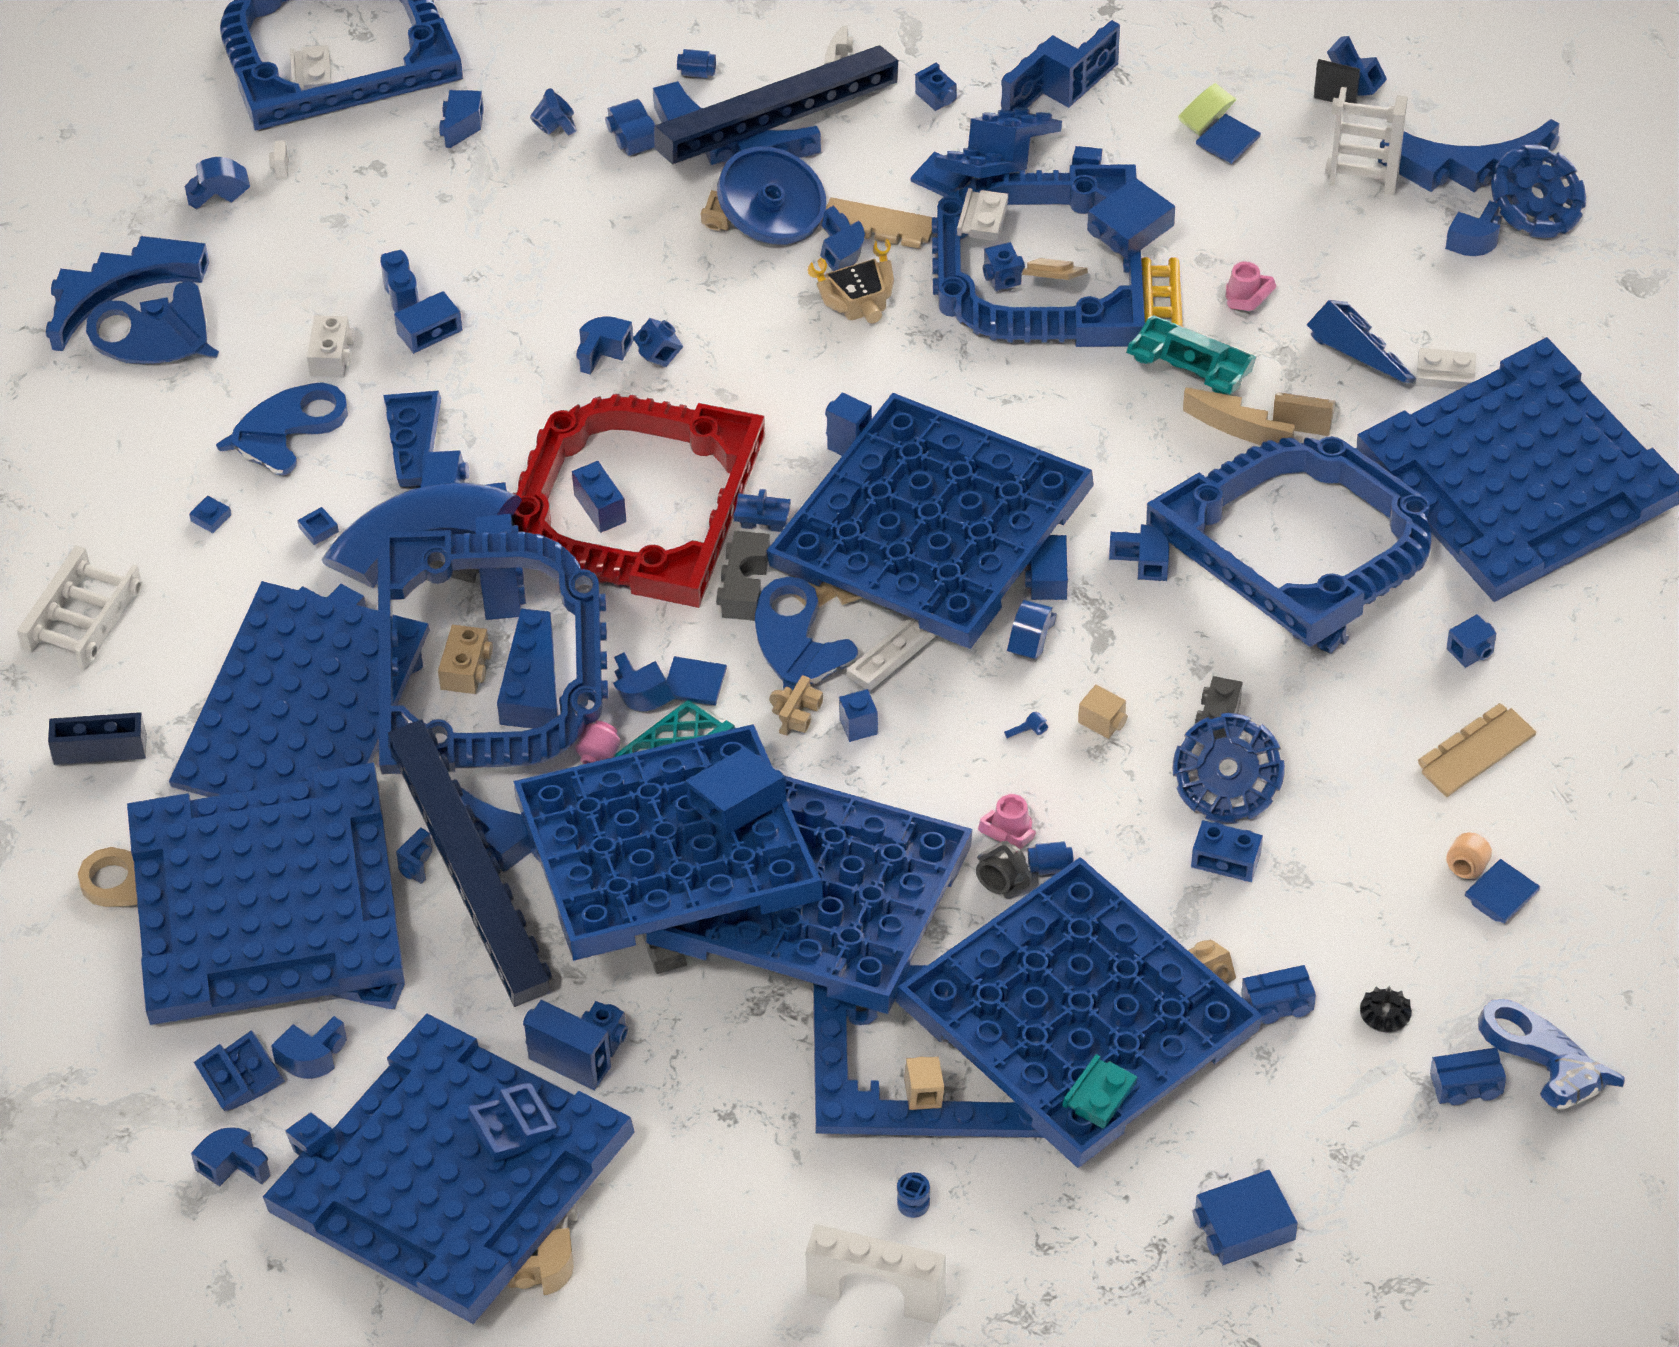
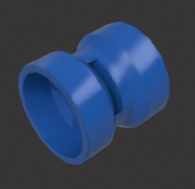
(913, 1194)

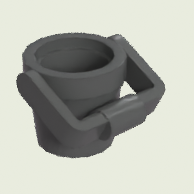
(1000, 868)

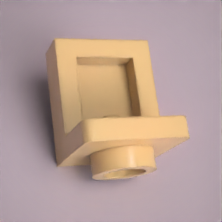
(713, 215)
(1215, 958)

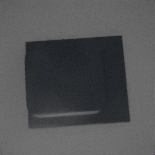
(1332, 77)

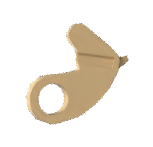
(118, 896)

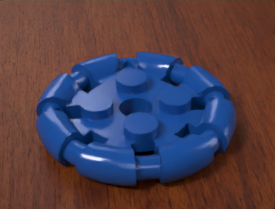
(1545, 178)
(1234, 785)

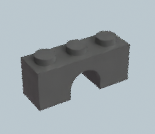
(745, 557)

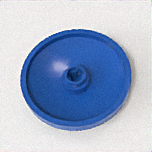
(771, 195)

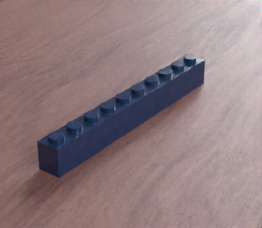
(775, 104)
(469, 863)

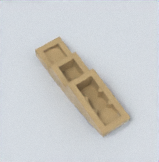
(1228, 416)

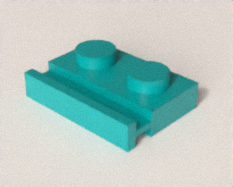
(1100, 1091)

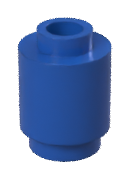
(696, 63)
(1049, 857)

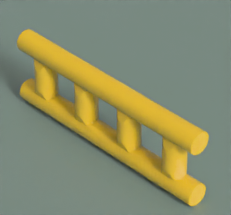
(1173, 291)

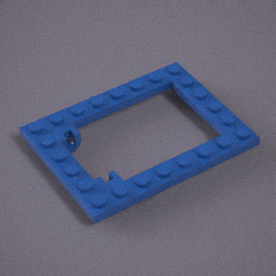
(849, 1111)

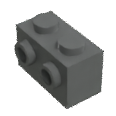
(1220, 698)

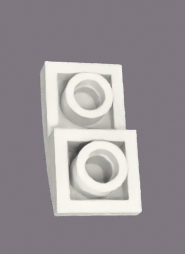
(839, 45)

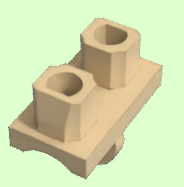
(790, 703)

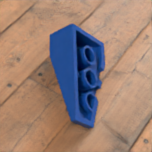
(1348, 332)

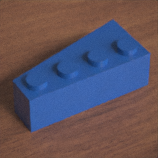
(529, 679)

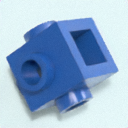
(1002, 272)
(658, 342)
(611, 1019)

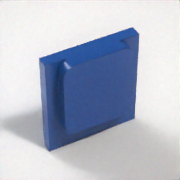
(1228, 138)
(939, 180)
(696, 680)
(1501, 891)

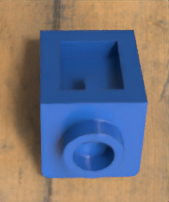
(1087, 156)
(414, 854)

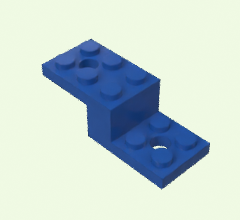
(1061, 69)
(998, 143)

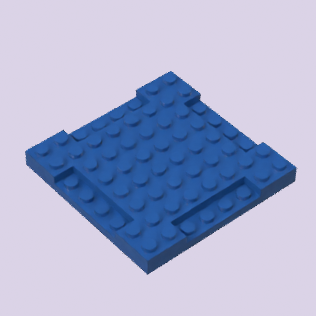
(1523, 469)
(930, 518)
(639, 859)
(879, 890)
(264, 895)
(1072, 979)
(417, 1187)

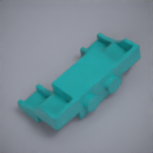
(1186, 349)

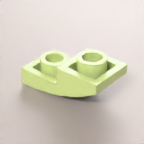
(1205, 108)

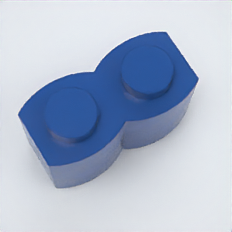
(631, 126)
(399, 280)

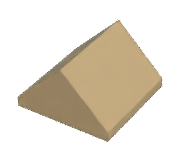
(1305, 412)

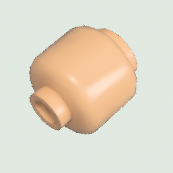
(1469, 855)

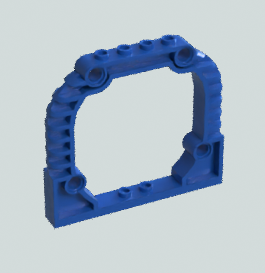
(277, 101)
(1093, 321)
(405, 565)
(1335, 600)

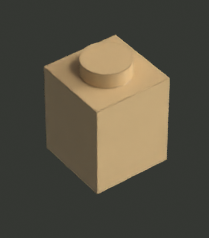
(1102, 711)
(924, 1083)

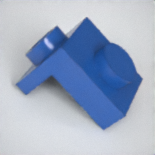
(309, 1135)

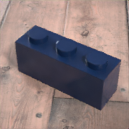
(97, 738)

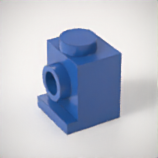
(935, 87)

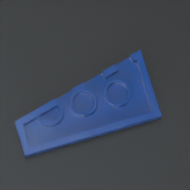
(412, 432)

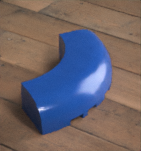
(421, 509)

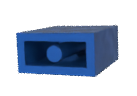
(1131, 218)
(736, 790)
(567, 1044)
(1245, 1217)

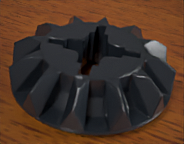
(1372, 1013)

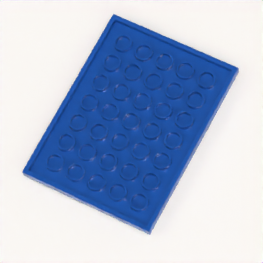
(294, 694)

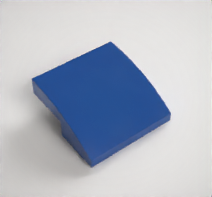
(239, 1071)
(512, 1122)

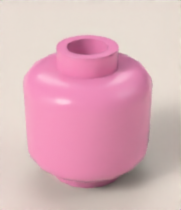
(597, 742)

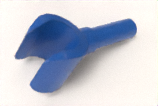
(1034, 721)

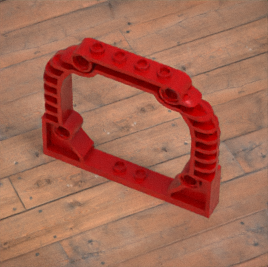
(653, 572)

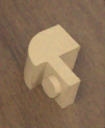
(550, 1267)

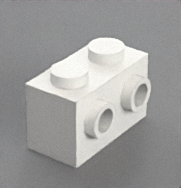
(329, 346)

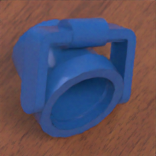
(552, 113)

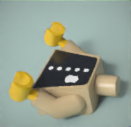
(859, 288)

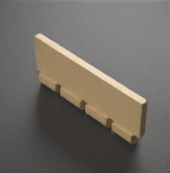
(886, 222)
(1475, 749)

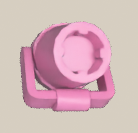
(1247, 287)
(1009, 821)

